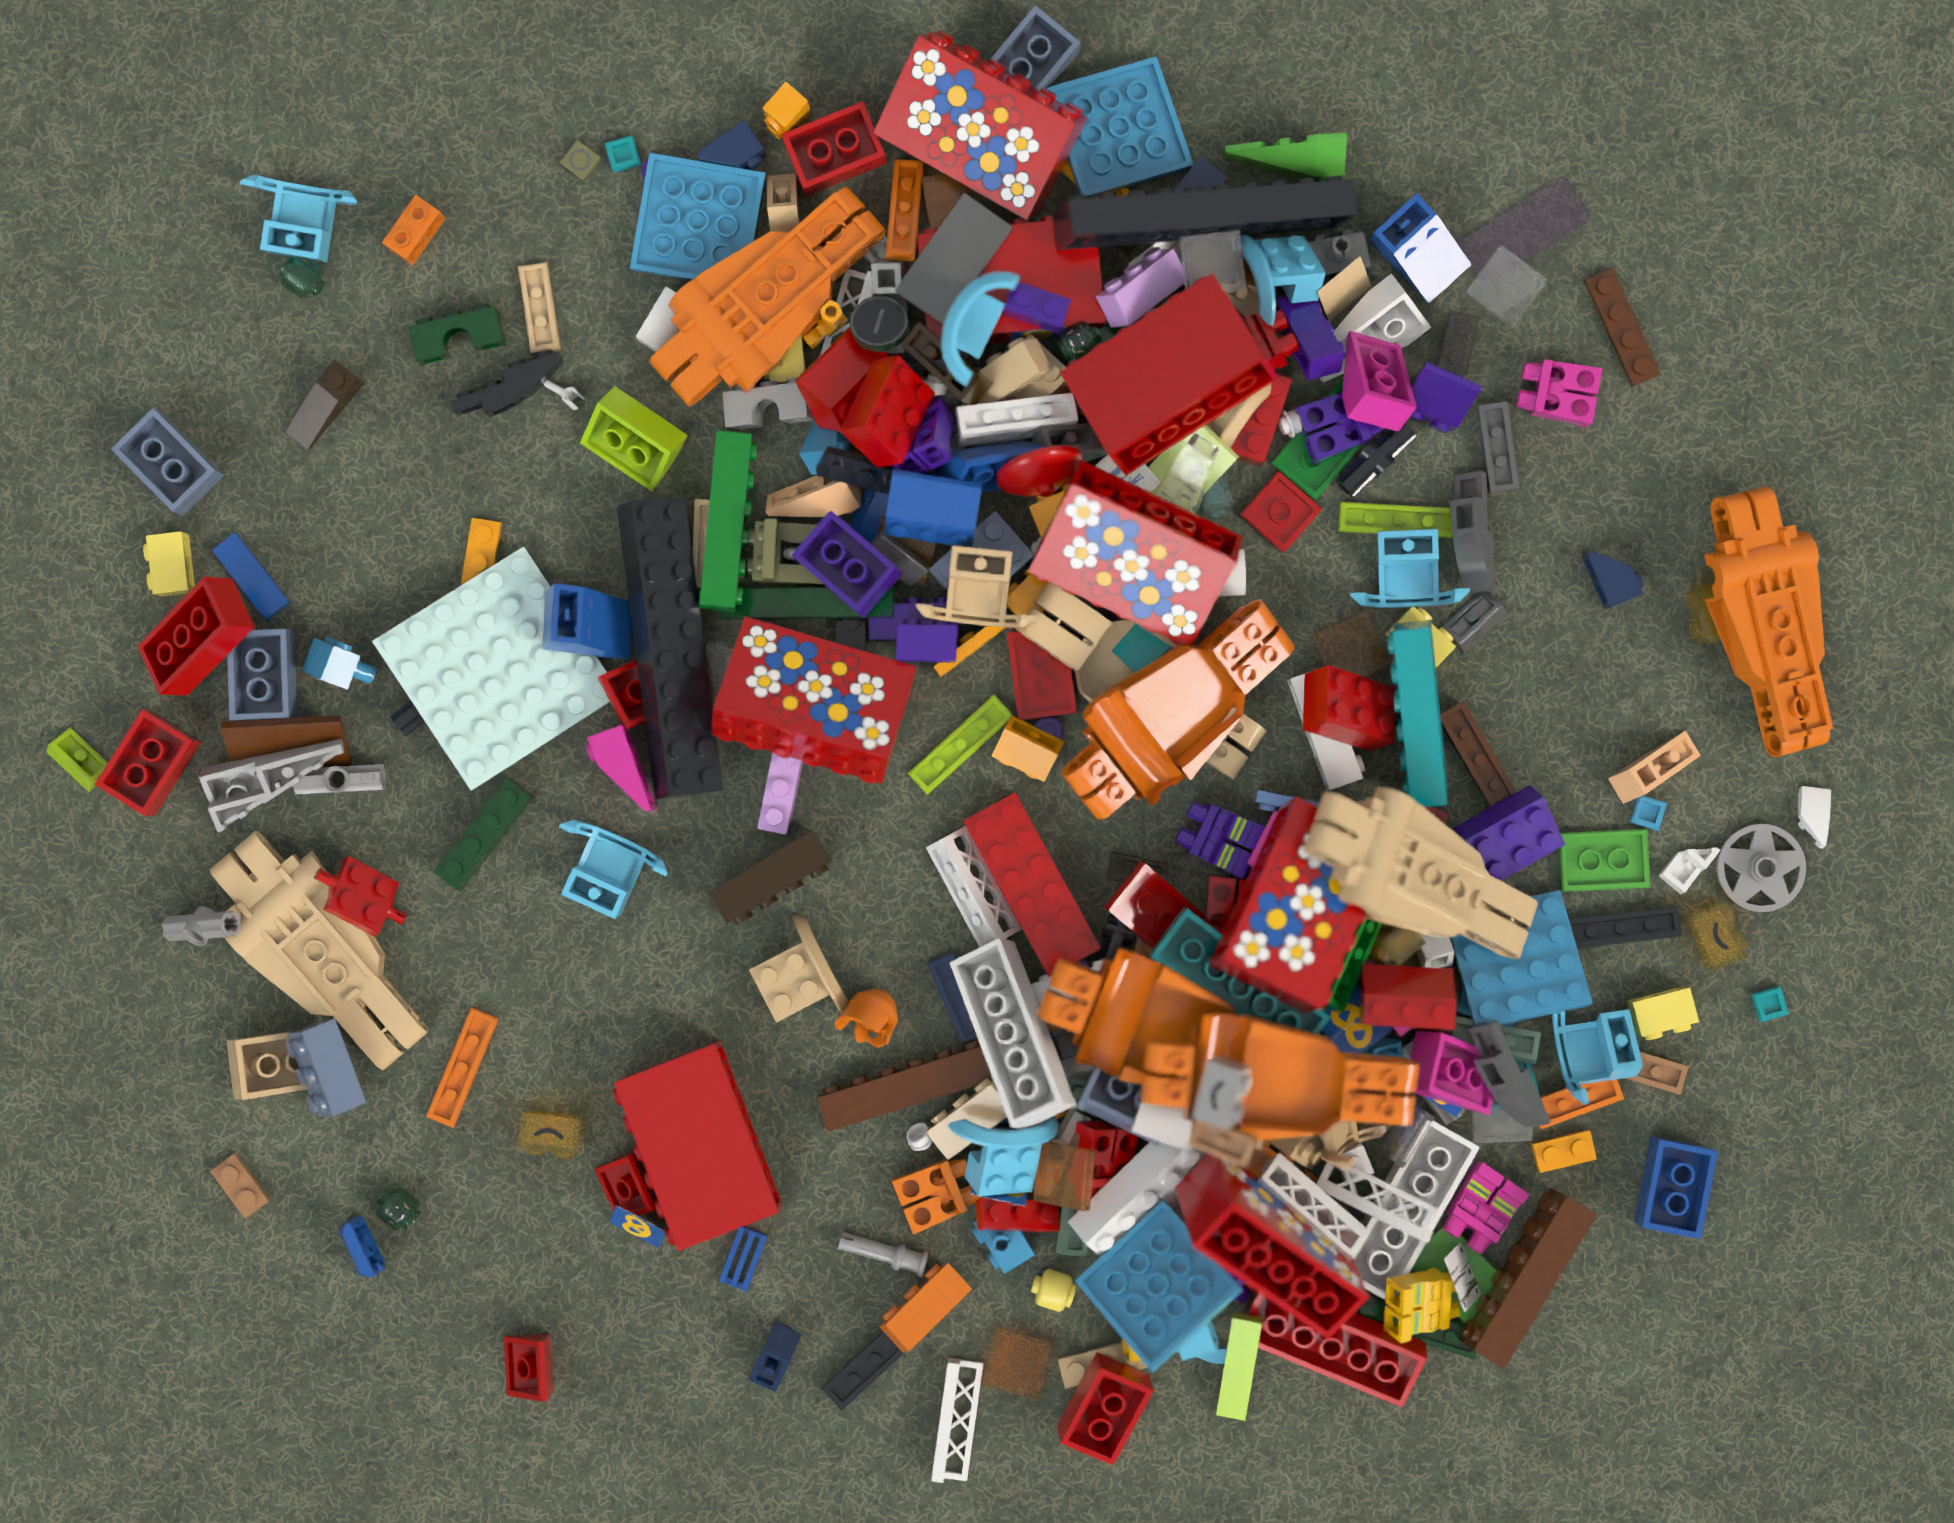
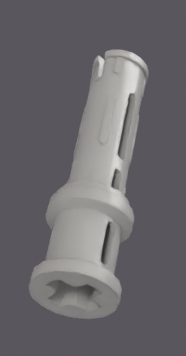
(898, 1256)

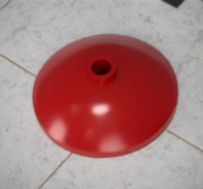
(1039, 471)

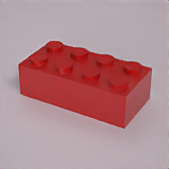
(195, 636)

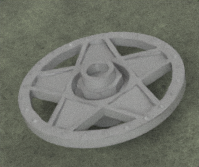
(1761, 867)

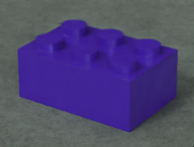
(847, 564)
(1512, 833)

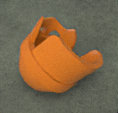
(873, 1012)

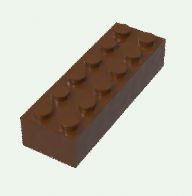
(1527, 1277)

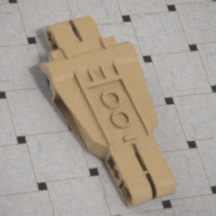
(1100, 669)
(1416, 872)
(312, 953)

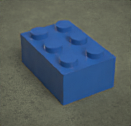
(1675, 1187)

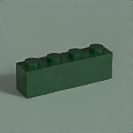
(483, 834)

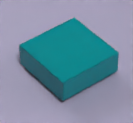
(622, 153)
(1769, 1003)

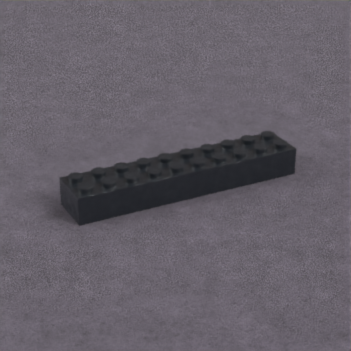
(1172, 215)
(669, 647)

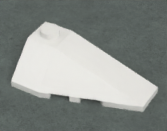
(1385, 315)

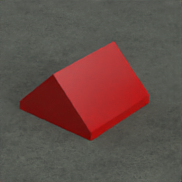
(624, 694)
(626, 1185)
(528, 1366)

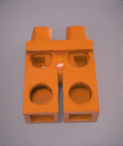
(940, 1184)

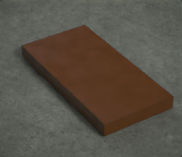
(269, 736)

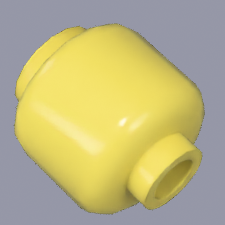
(1053, 1290)

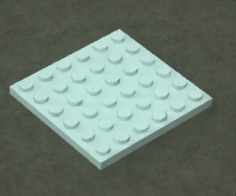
(482, 673)

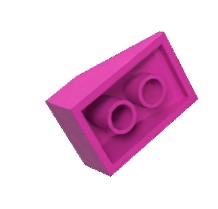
(1376, 382)
(619, 759)
(1449, 1072)

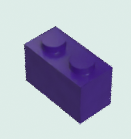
(1037, 307)
(926, 642)

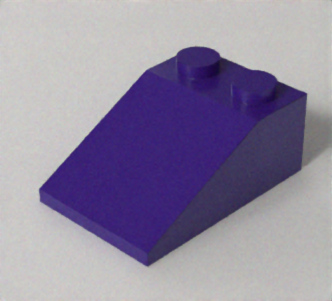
(1441, 397)

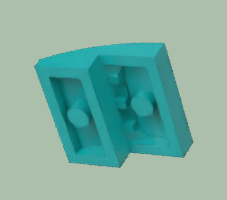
(1139, 648)

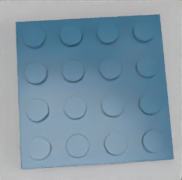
(1128, 131)
(694, 215)
(1536, 985)
(1157, 1286)

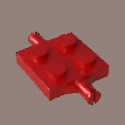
(360, 896)

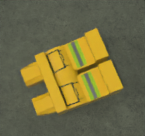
(1422, 1303)

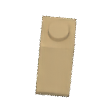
(782, 202)

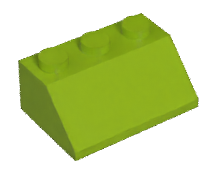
(633, 438)

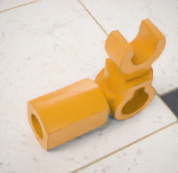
(827, 325)

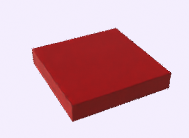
(1280, 512)

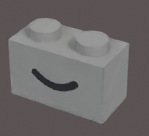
(1222, 1092)

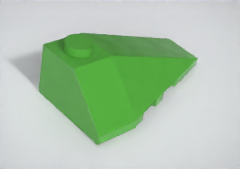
(1314, 158)

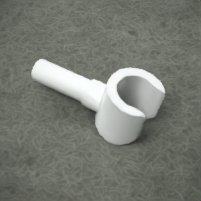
(566, 394)

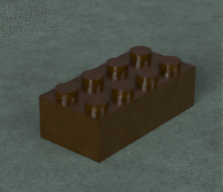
(769, 877)

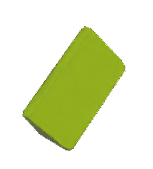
(77, 758)

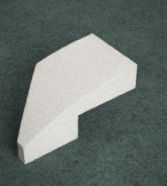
(1814, 812)
(1686, 866)

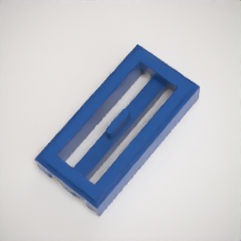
(734, 1281)

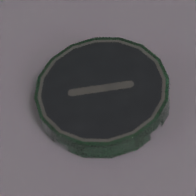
(879, 323)

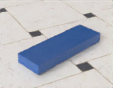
(251, 576)

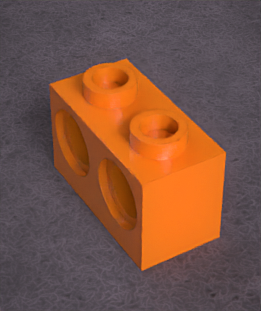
(414, 230)

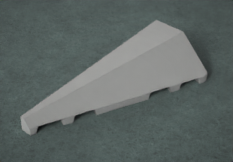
(245, 783)

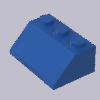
(983, 462)
(932, 508)

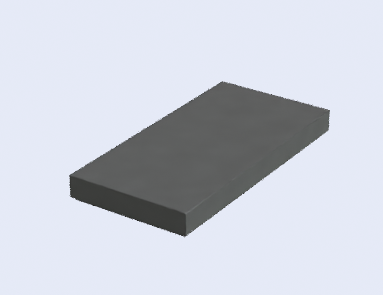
(953, 258)

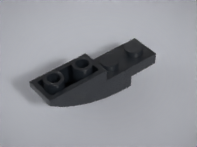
(520, 383)

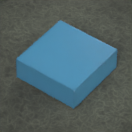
(1648, 812)

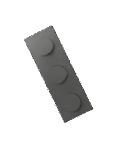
(1497, 447)

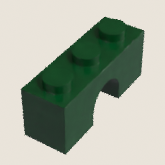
(432, 336)

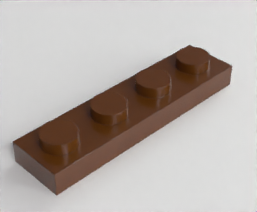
(1621, 327)
(1476, 754)

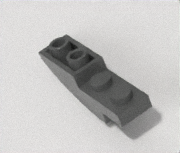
(1470, 532)
(1506, 1082)

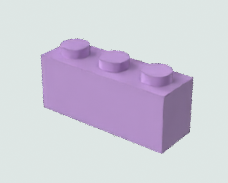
(1141, 287)
(780, 794)

